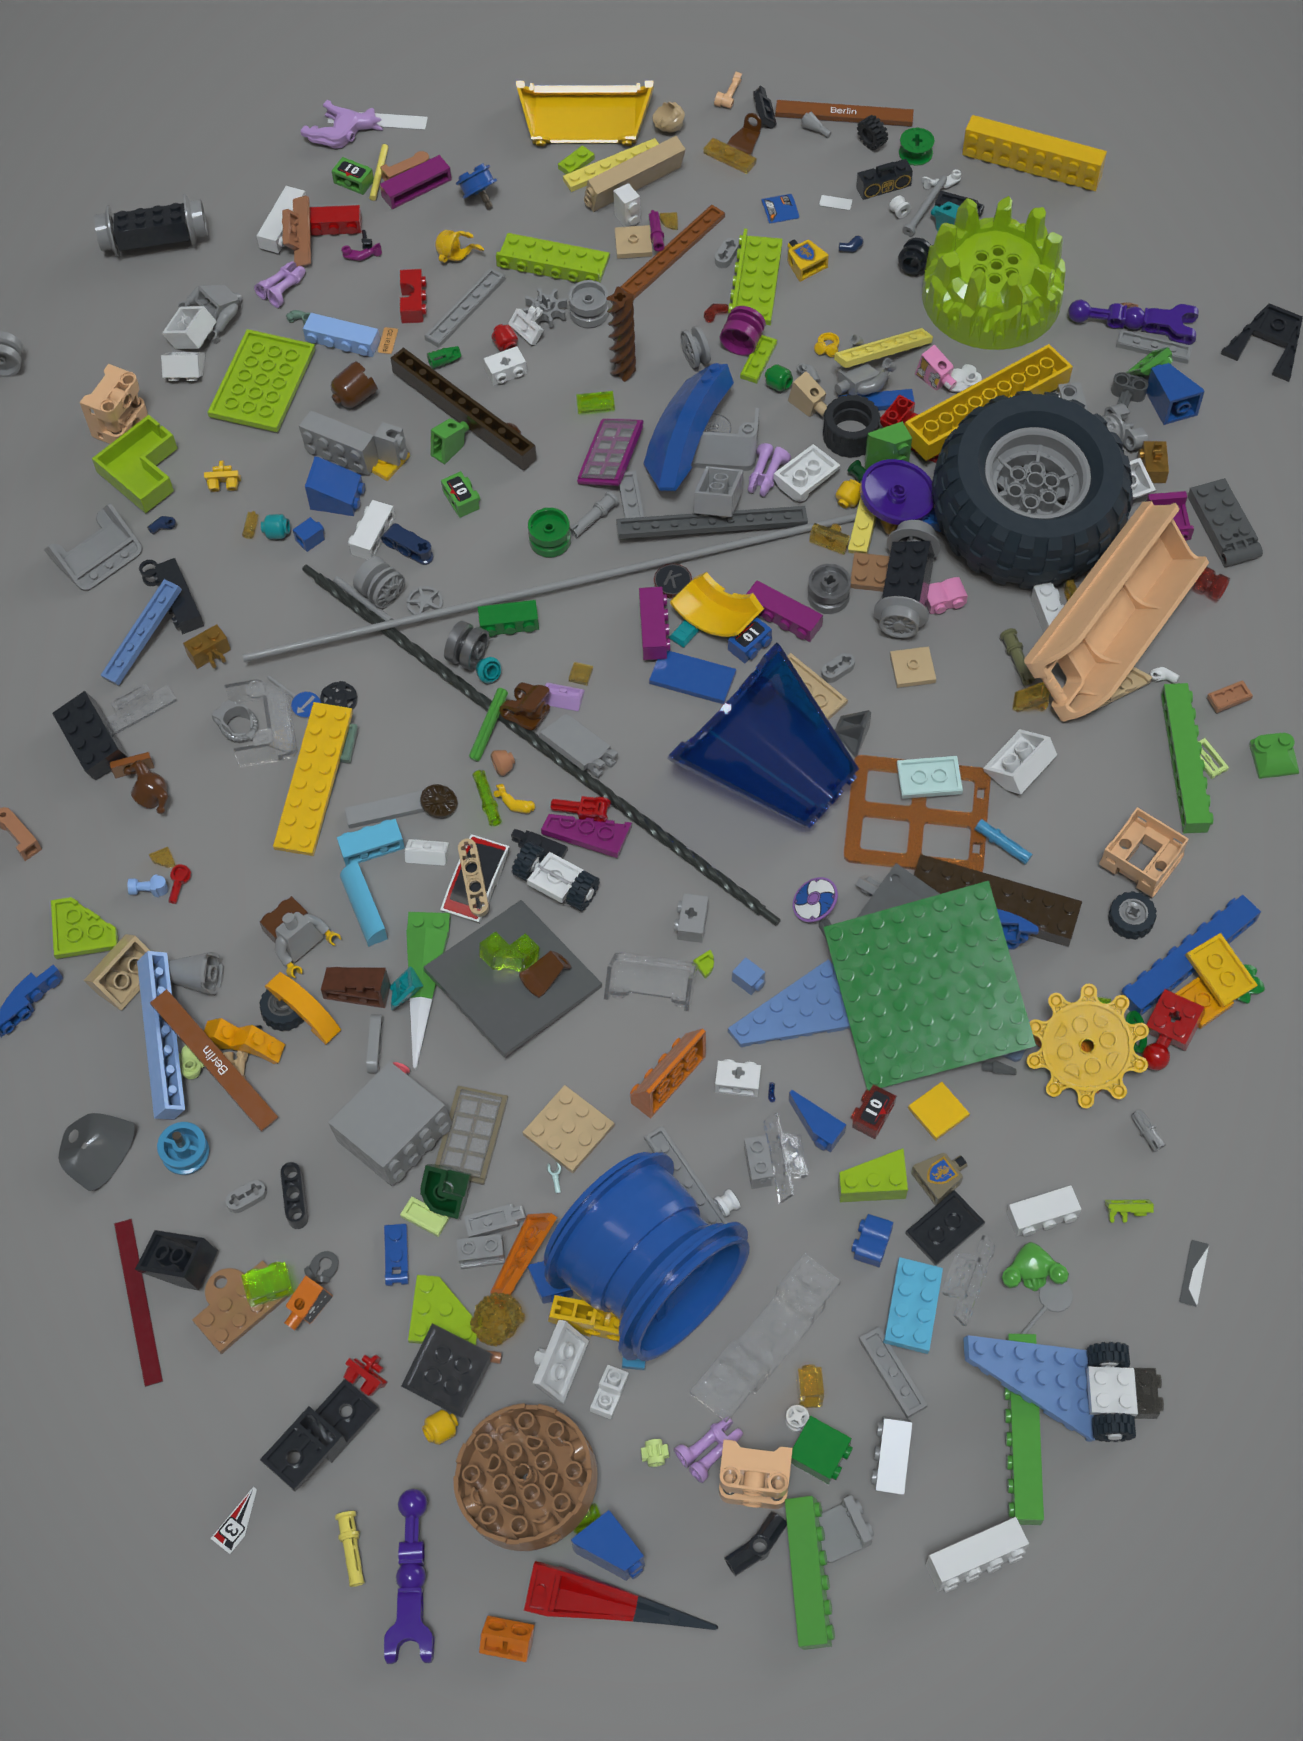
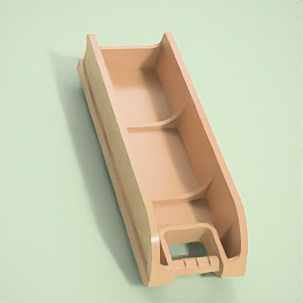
(1116, 611)

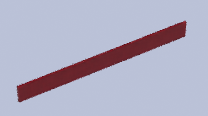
(138, 1303)

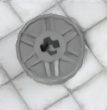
(695, 346)

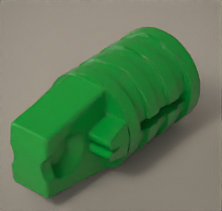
(448, 354)

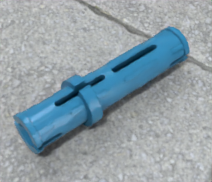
(995, 836)

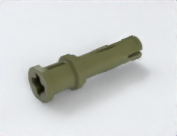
(1015, 649)

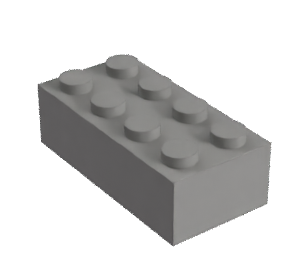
(339, 442)

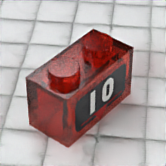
(874, 1111)

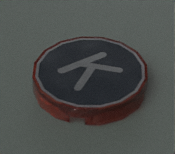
(672, 579)

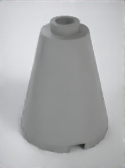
(197, 972)

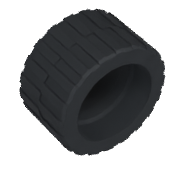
(849, 409)

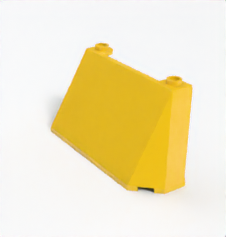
(584, 112)

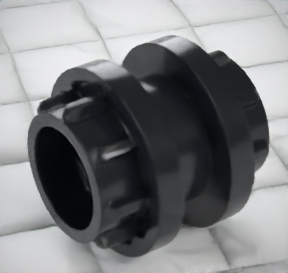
(914, 256)

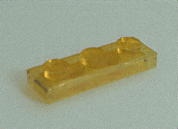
(729, 155)

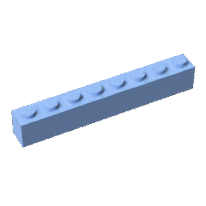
(160, 1039)

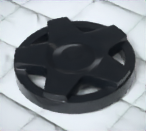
(339, 695)

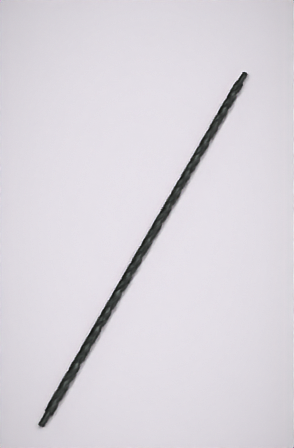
(530, 736)

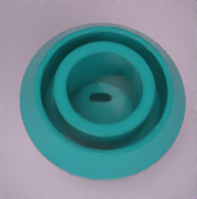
(488, 669)

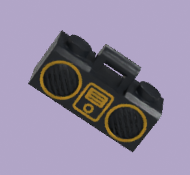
(884, 179)

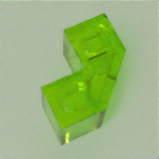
(516, 956)

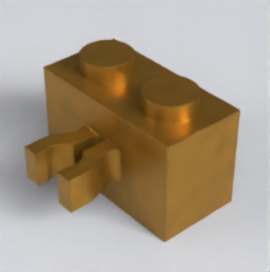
(1155, 460)
(207, 647)

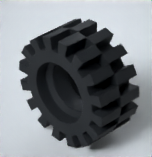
(872, 132)

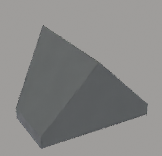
(853, 730)

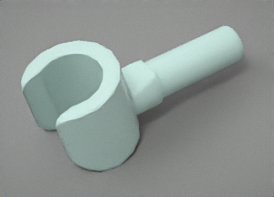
(555, 1177)

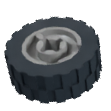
(1126, 924)

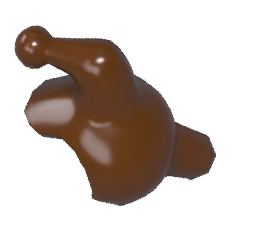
(149, 788)

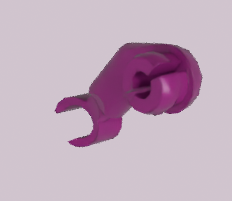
(356, 255)

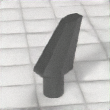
(999, 1068)

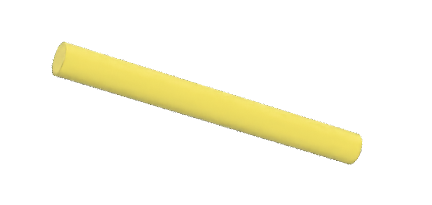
(377, 178)

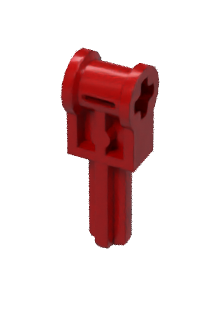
(587, 808)

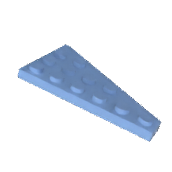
(801, 1009)
(1040, 1374)

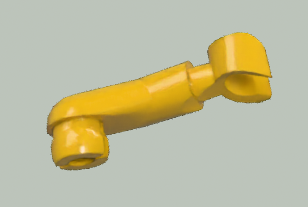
(514, 805)

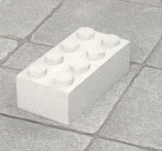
(977, 1554)

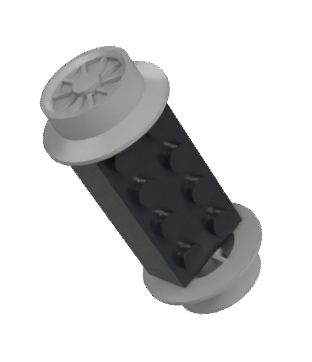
(150, 226)
(907, 579)

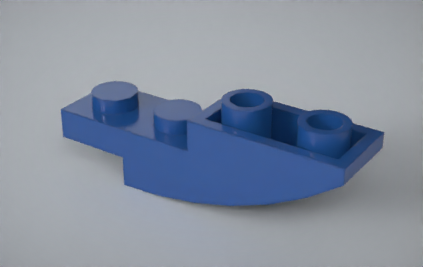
(18, 1003)

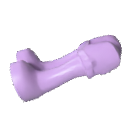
(291, 276)
(765, 452)
(700, 1468)

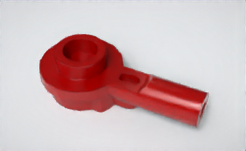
(180, 875)

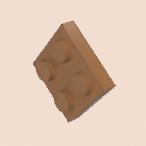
(869, 571)

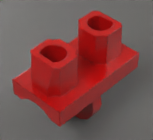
(357, 1369)

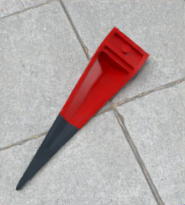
(566, 1593)

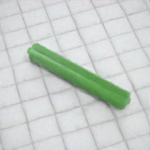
(488, 724)

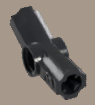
(767, 1534)

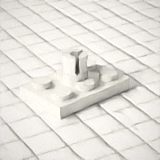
(559, 1361)

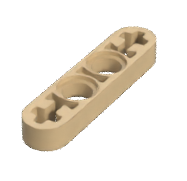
(470, 878)

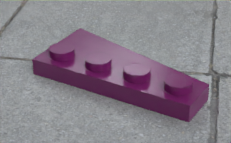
(594, 835)

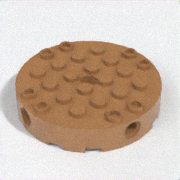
(553, 1495)

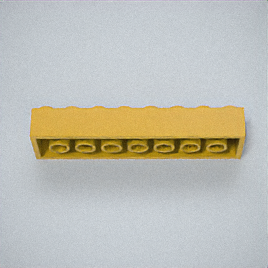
(1034, 153)

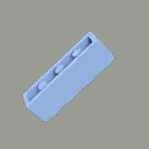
(341, 334)

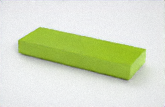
(758, 359)

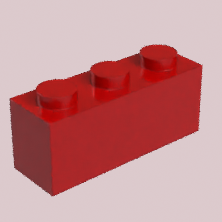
(335, 220)

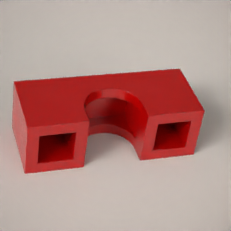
(412, 285)

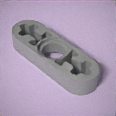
(374, 1043)

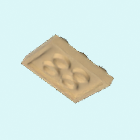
(568, 1129)

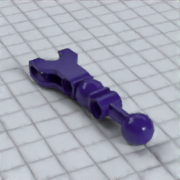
(1151, 320)
(410, 1579)

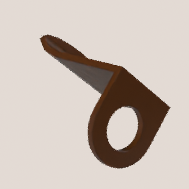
(747, 136)
(543, 973)

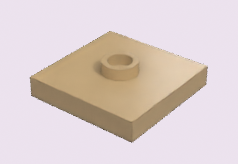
(633, 241)
(912, 667)

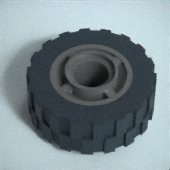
(278, 1017)

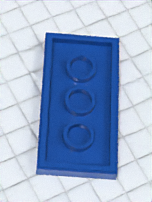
(693, 677)

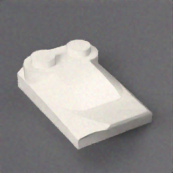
(805, 473)

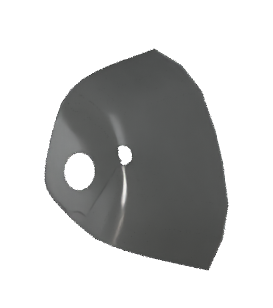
(107, 1145)

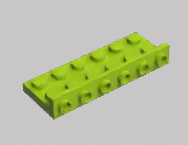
(552, 259)
(756, 274)

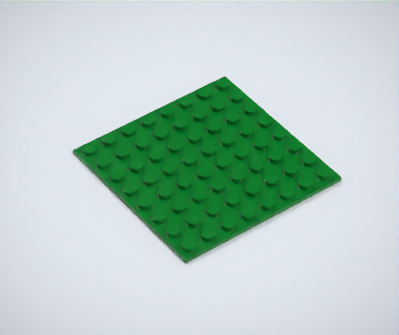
(929, 986)

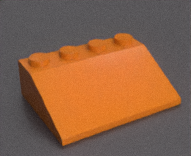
(669, 1073)

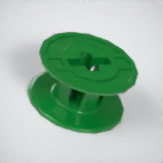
(916, 146)

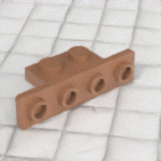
(297, 230)

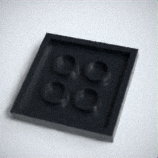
(447, 1370)

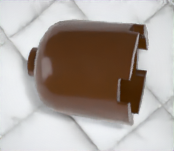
(352, 386)

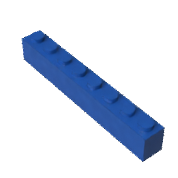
(1176, 967)

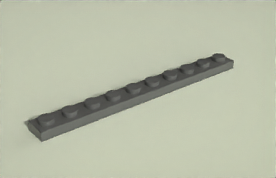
(698, 523)

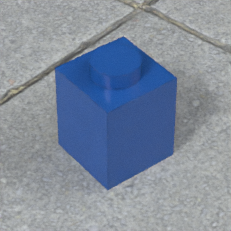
(309, 534)

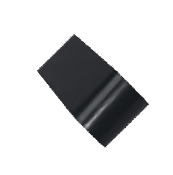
(290, 1186)

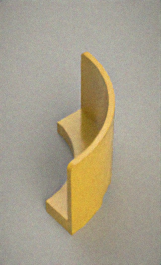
(713, 610)

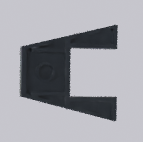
(1275, 326)

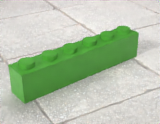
(808, 1573)

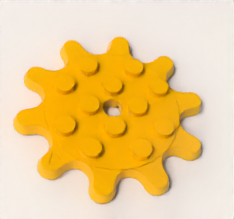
(1112, 1042)

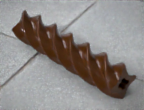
(623, 333)

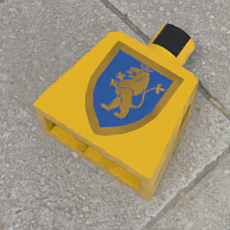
(806, 259)

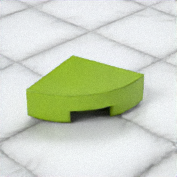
(705, 963)

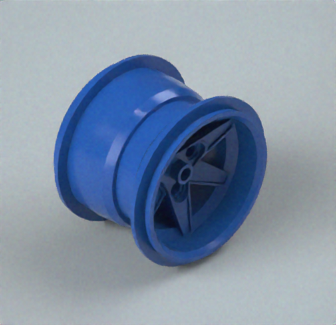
(645, 1255)

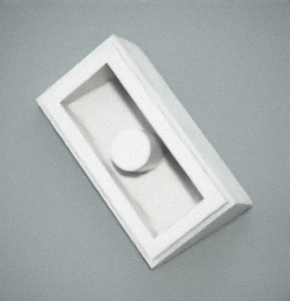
(426, 852)

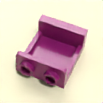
(1181, 518)

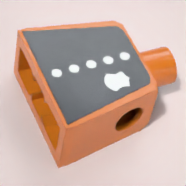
(311, 1297)

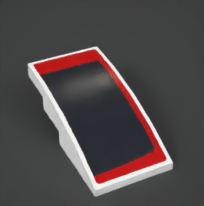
(492, 860)

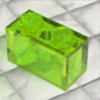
(267, 1283)

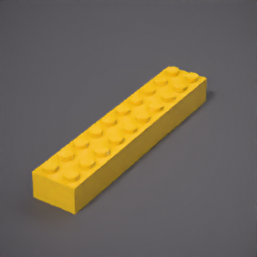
(1036, 373)

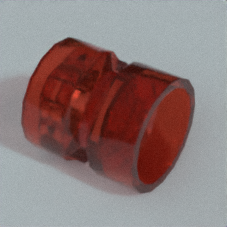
(1218, 585)

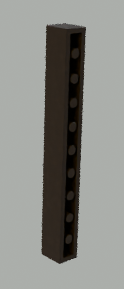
(463, 408)

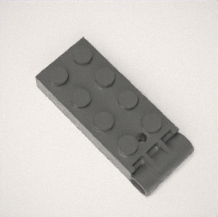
(1225, 522)

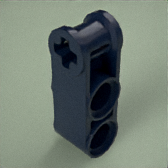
(408, 544)

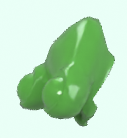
(1032, 1267)

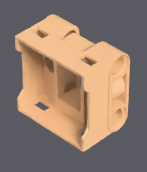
(114, 405)
(1157, 837)
(754, 1476)

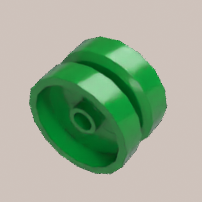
(549, 532)

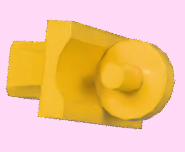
(222, 474)

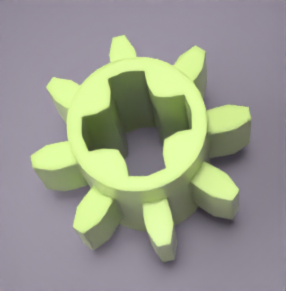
(654, 1453)

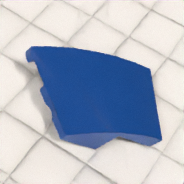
(1016, 928)

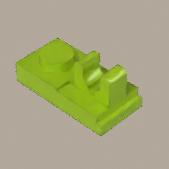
(1137, 1207)

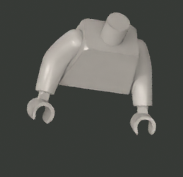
(218, 301)
(862, 378)

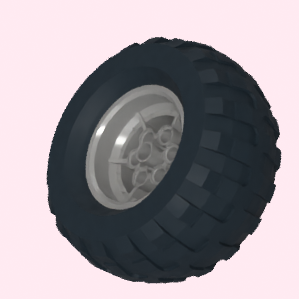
(1024, 535)

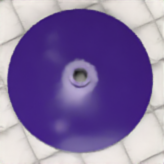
(897, 491)

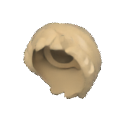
(669, 117)

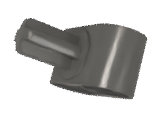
(1129, 388)

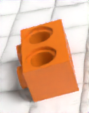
(506, 1638)

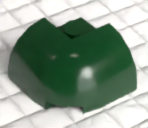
(445, 1190)

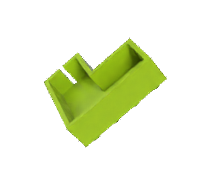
(132, 462)

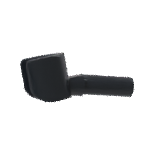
(367, 243)

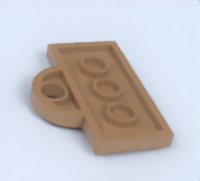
(228, 1311)

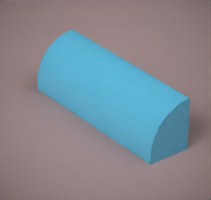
(363, 904)

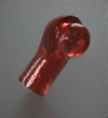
(713, 309)

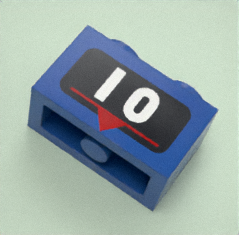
(750, 640)

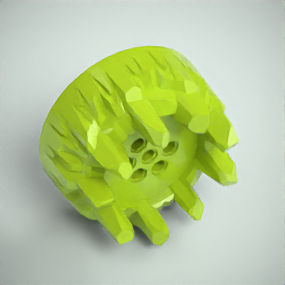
(994, 278)

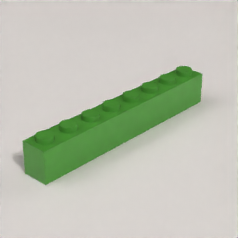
(1186, 759)
(1024, 1454)

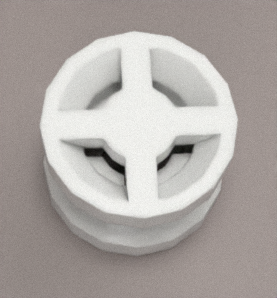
(899, 206)
(727, 1202)
(796, 1413)

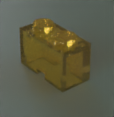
(810, 1386)

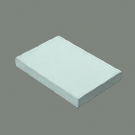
(929, 777)

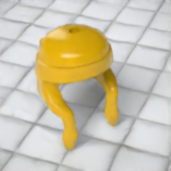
(448, 245)

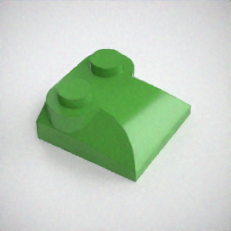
(1154, 358)
(1274, 755)

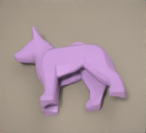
(345, 126)

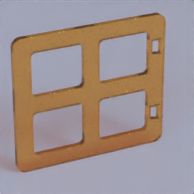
(916, 815)

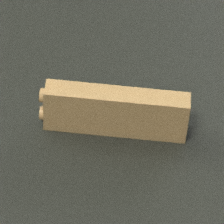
(636, 171)

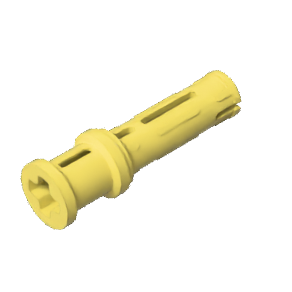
(349, 1537)

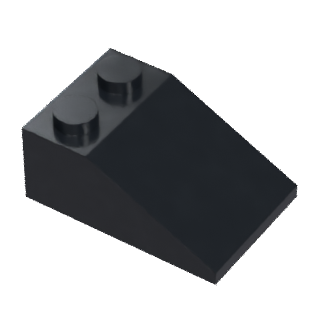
(177, 1259)

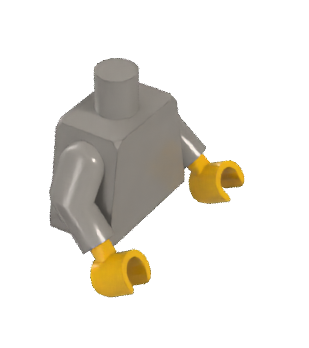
(298, 936)

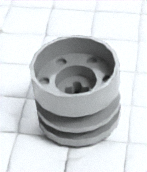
(379, 582)

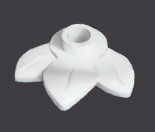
(965, 377)

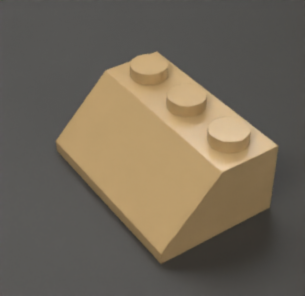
(117, 973)

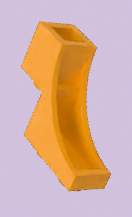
(244, 1039)

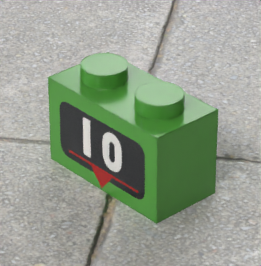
(352, 175)
(460, 494)

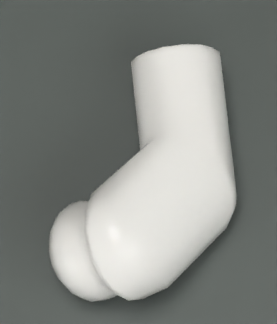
(1164, 674)

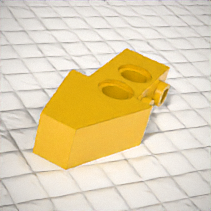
(584, 1318)

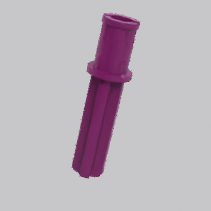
(656, 232)

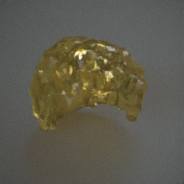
(496, 1318)

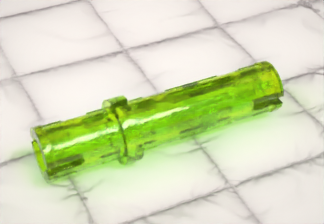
(489, 804)

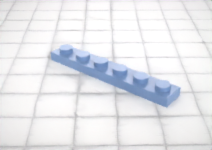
(141, 632)

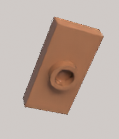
(1229, 696)

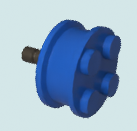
(477, 183)

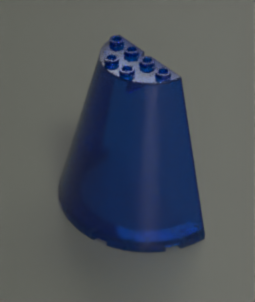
(772, 745)

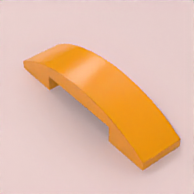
(305, 1006)

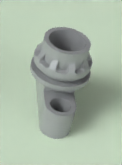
(1130, 437)

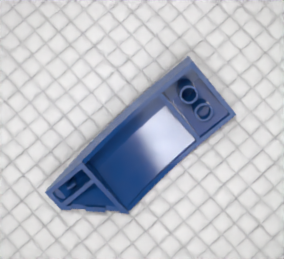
(683, 424)

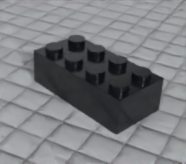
(89, 735)

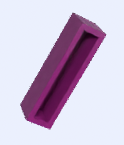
(415, 182)
(787, 612)
(653, 623)

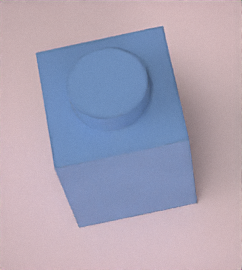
(748, 976)

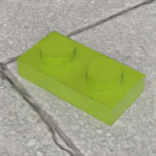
(576, 160)

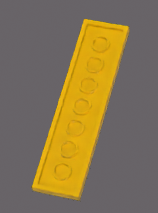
(313, 779)

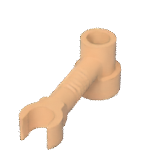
(726, 99)

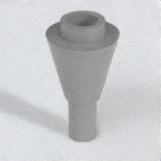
(811, 122)

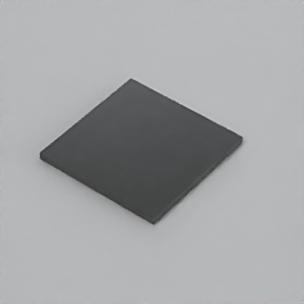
(497, 998)

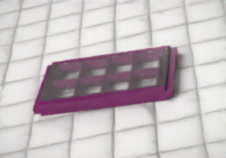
(610, 452)

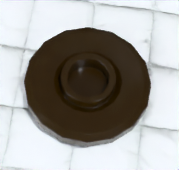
(438, 801)

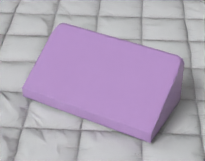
(564, 697)

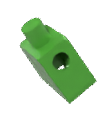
(447, 439)

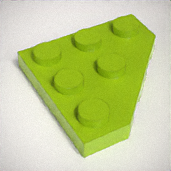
(79, 930)
(438, 1305)

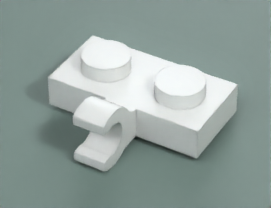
(526, 324)

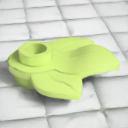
(189, 1064)

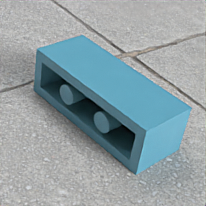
(371, 842)

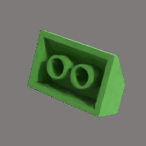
(888, 443)

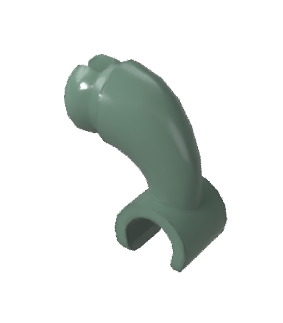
(297, 314)

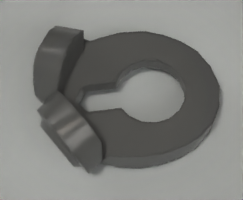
(324, 1278)

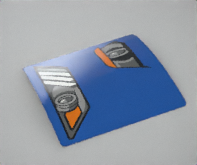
(780, 208)

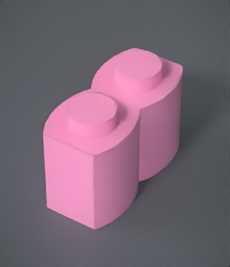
(946, 595)

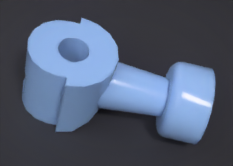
(156, 885)

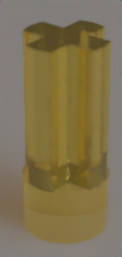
(250, 525)

